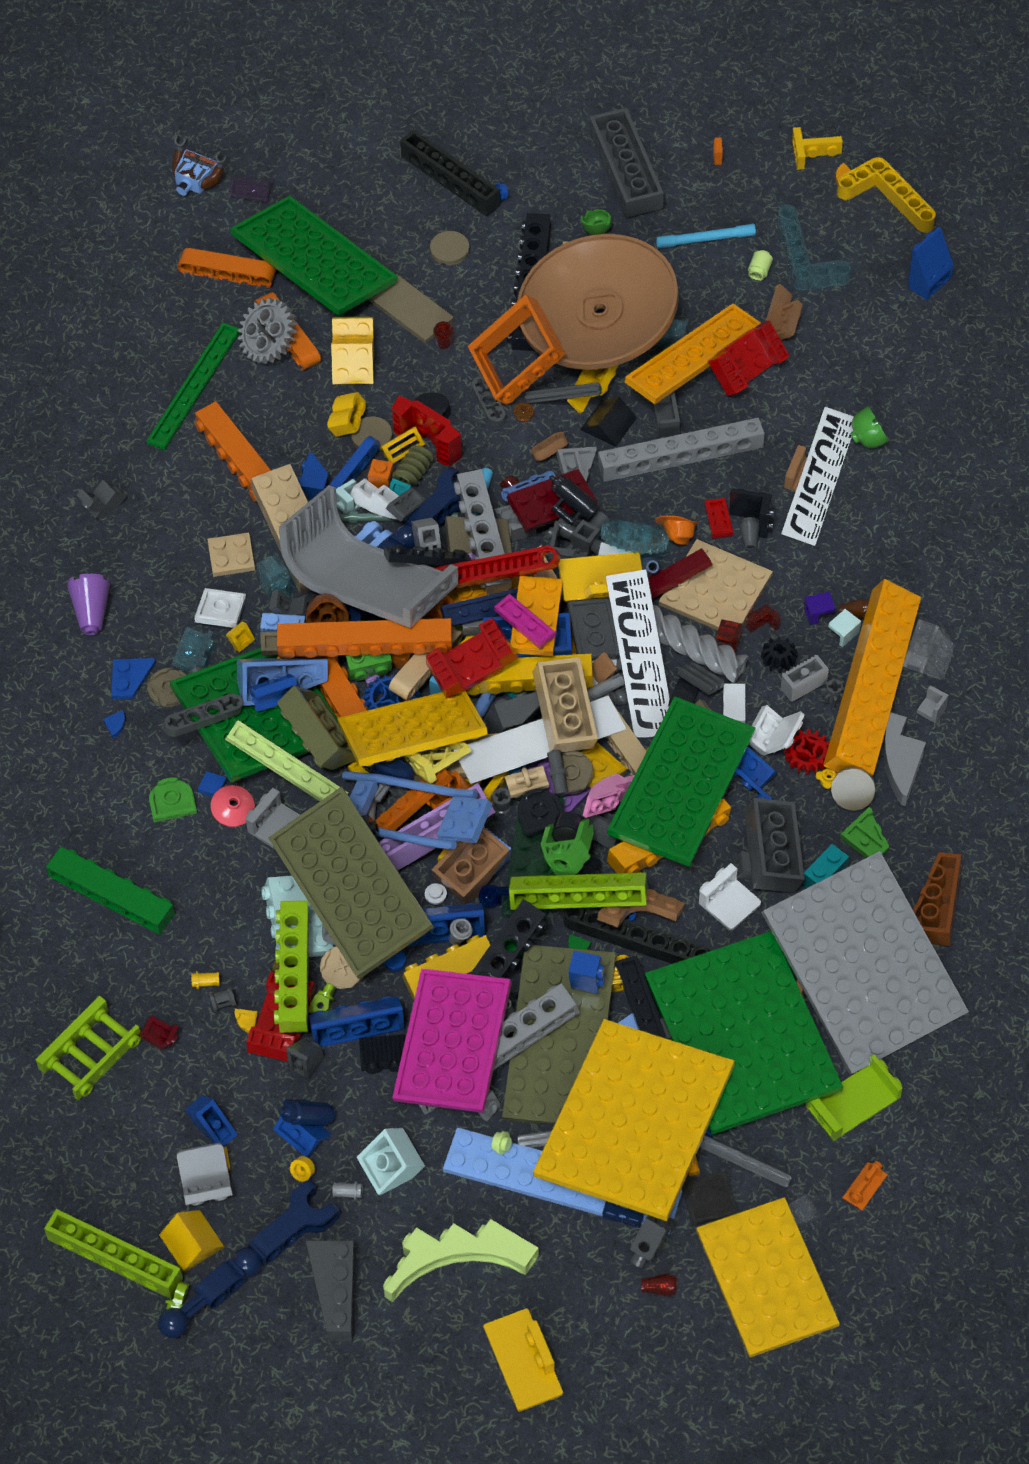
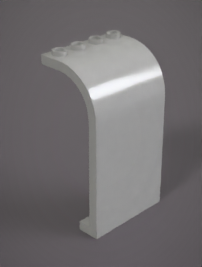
(358, 574)

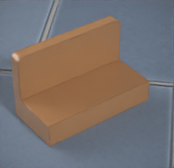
(795, 469)

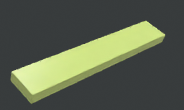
(280, 761)

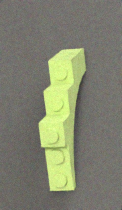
(457, 1245)

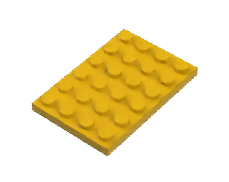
(411, 727)
(767, 1277)

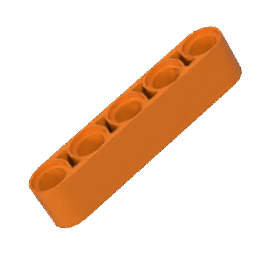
(226, 267)
(302, 348)

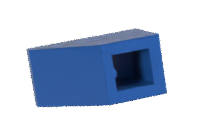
(314, 477)

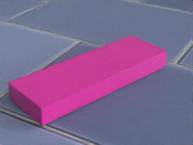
(524, 621)

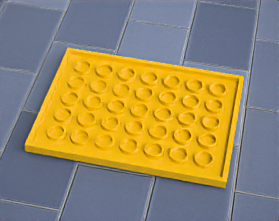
(634, 1119)

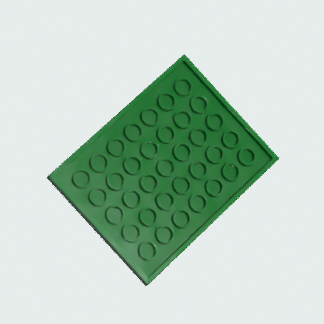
(749, 1010)

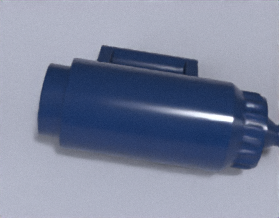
(307, 1113)

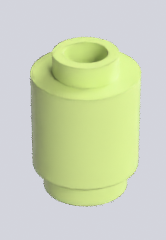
(760, 265)

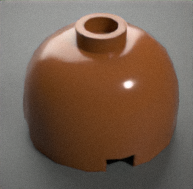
(326, 609)

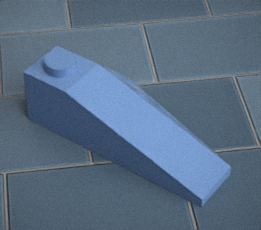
(255, 671)

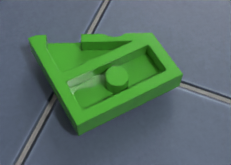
(865, 835)

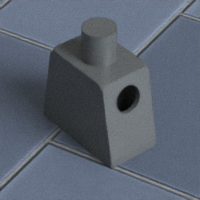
(649, 1239)

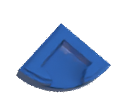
(115, 723)

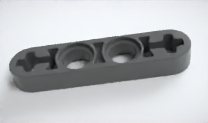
(204, 717)

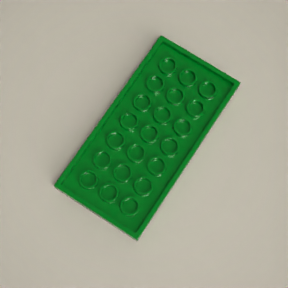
(314, 255)
(681, 781)

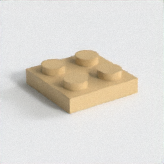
(231, 554)

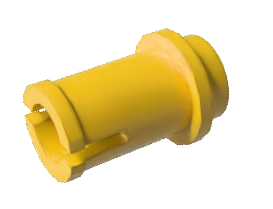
(205, 979)

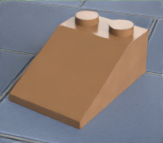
(470, 866)

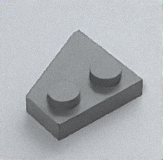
(576, 458)

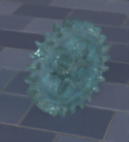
(634, 536)

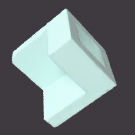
(344, 500)
(846, 626)

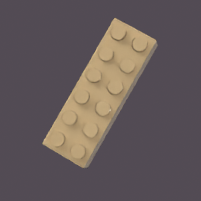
(279, 498)

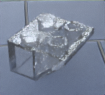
(929, 650)

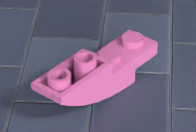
(606, 794)

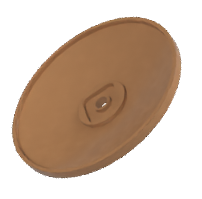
(608, 274)

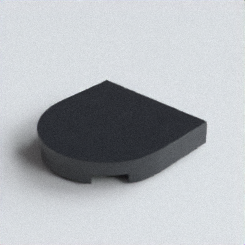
(537, 810)

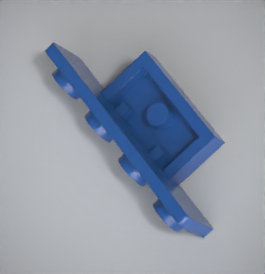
(755, 773)

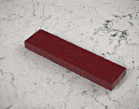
(678, 572)

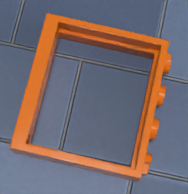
(498, 332)

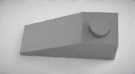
(426, 534)

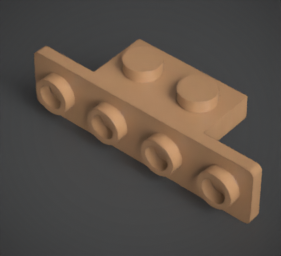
(784, 313)

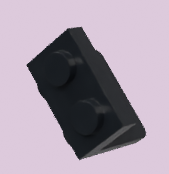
(754, 505)

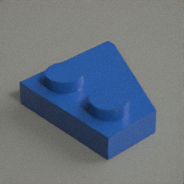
(129, 676)

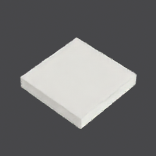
(220, 608)

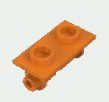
(865, 1185)

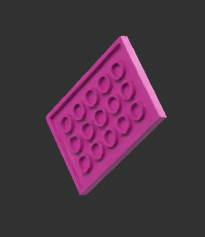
(452, 1040)

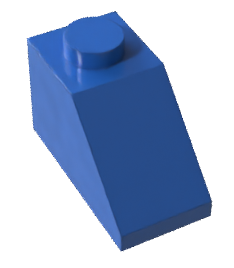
(211, 1120)

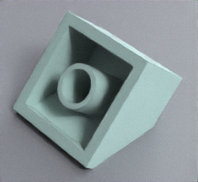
(390, 1160)

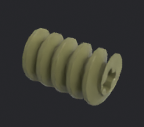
(413, 465)

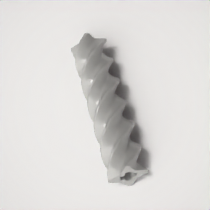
(701, 649)

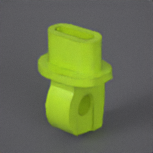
(322, 997)
(179, 1296)

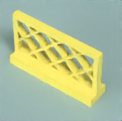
(424, 766)

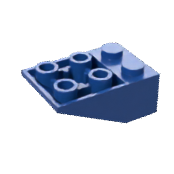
(930, 265)

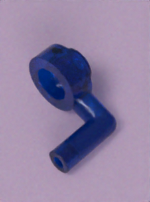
(491, 895)

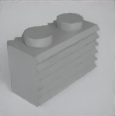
(804, 678)

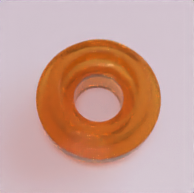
(523, 416)

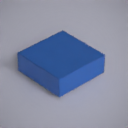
(211, 784)

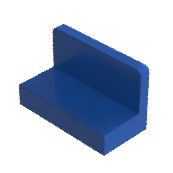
(270, 692)
(302, 1137)

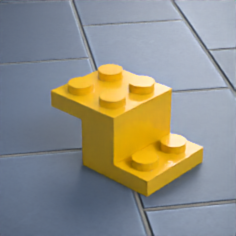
(352, 350)

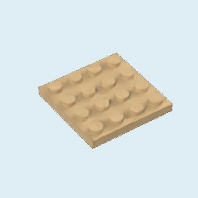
(720, 591)

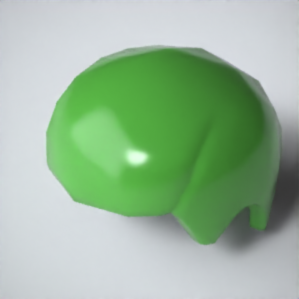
(596, 222)

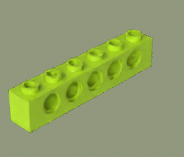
(580, 890)
(294, 1018)
(113, 1253)

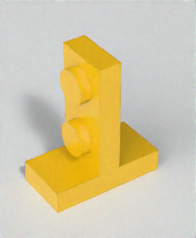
(814, 147)

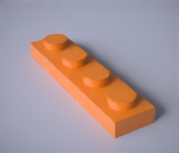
(410, 803)

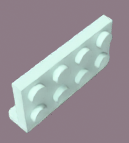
(286, 889)

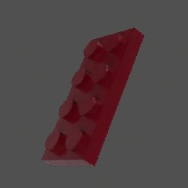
(535, 502)

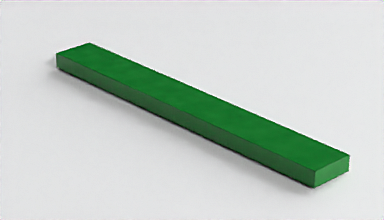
(193, 386)

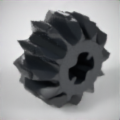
(779, 654)

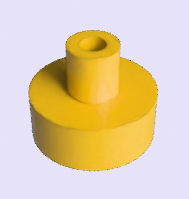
(302, 1168)

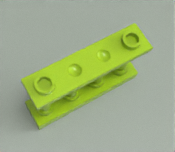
(83, 1028)

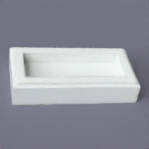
(734, 701)

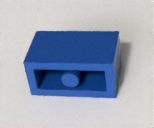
(586, 972)

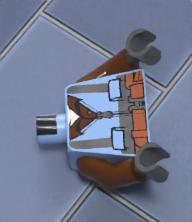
(194, 170)

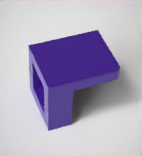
(817, 605)

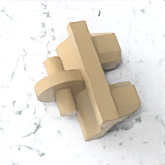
(526, 780)

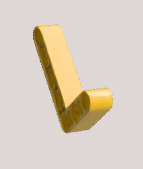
(882, 175)

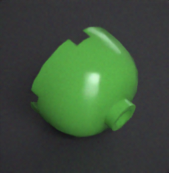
(867, 429)

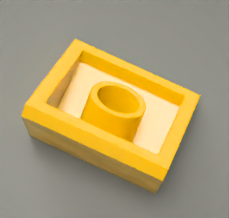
(190, 1239)

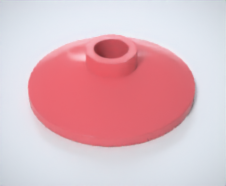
(231, 815)

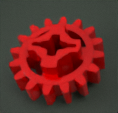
(802, 756)

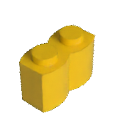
(346, 414)

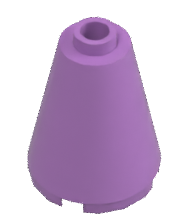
(89, 601)

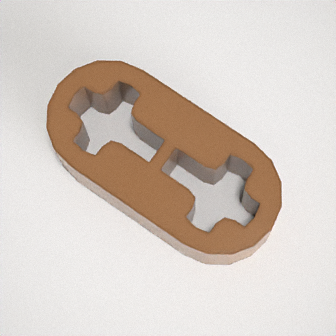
(549, 446)

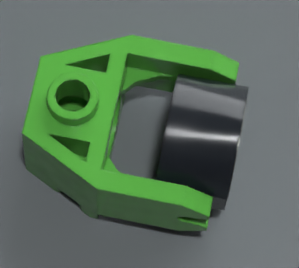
(567, 842)

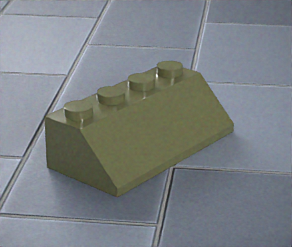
(316, 727)

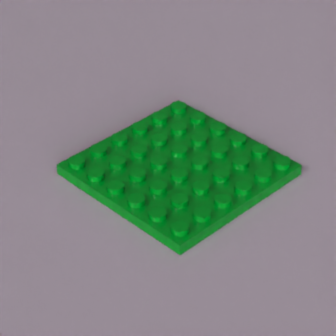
(220, 681)

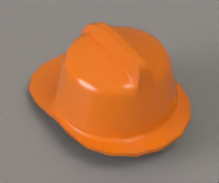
(678, 528)

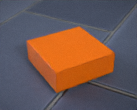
(717, 151)

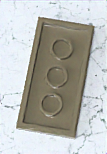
(411, 309)

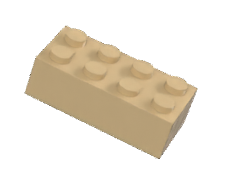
(565, 705)

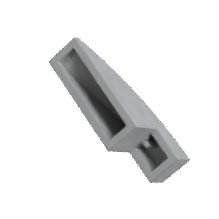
(901, 757)

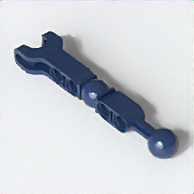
(438, 506)
(247, 1261)

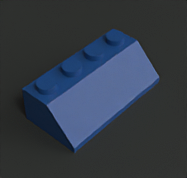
(444, 916)
(356, 1021)

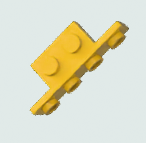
(587, 376)

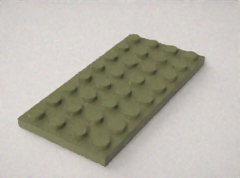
(350, 882)
(546, 1070)

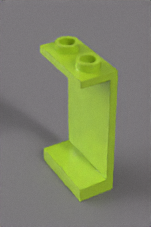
(860, 1099)

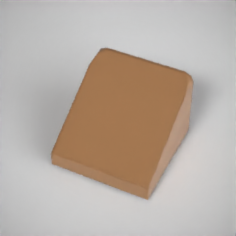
(603, 668)

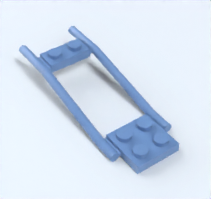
(461, 822)

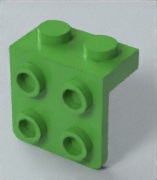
(367, 665)

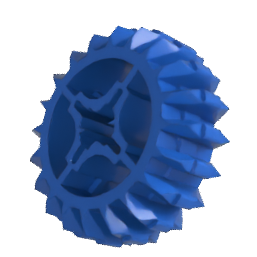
(382, 687)

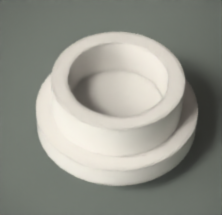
(435, 894)

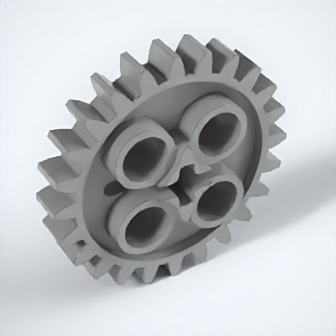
(278, 323)

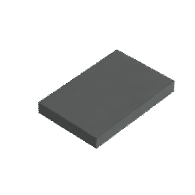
(593, 627)

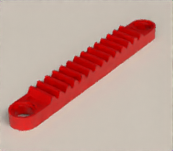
(504, 566)

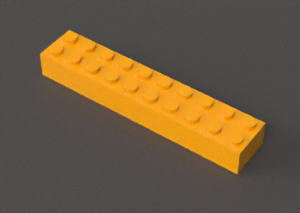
(873, 678)

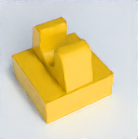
(240, 636)

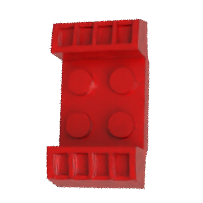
(748, 357)
(429, 424)
(471, 660)
(266, 1037)

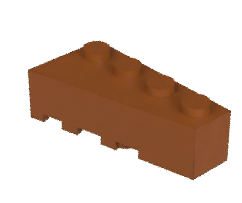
(939, 898)

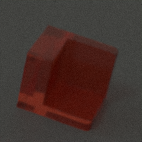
(730, 633)

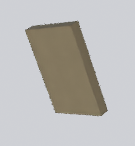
(459, 539)

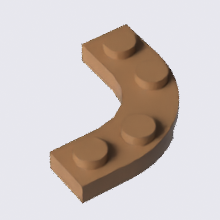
(656, 903)

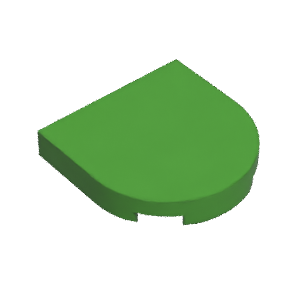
(171, 800)

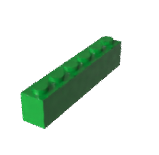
(110, 890)

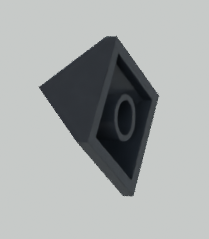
(610, 421)

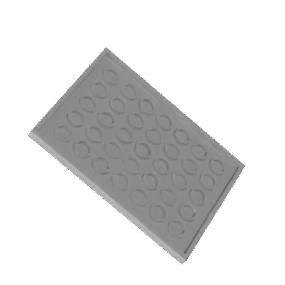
(864, 962)

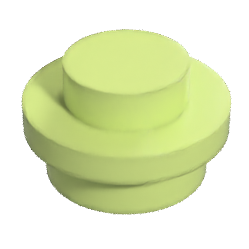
(501, 1142)

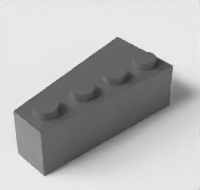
(334, 1280)

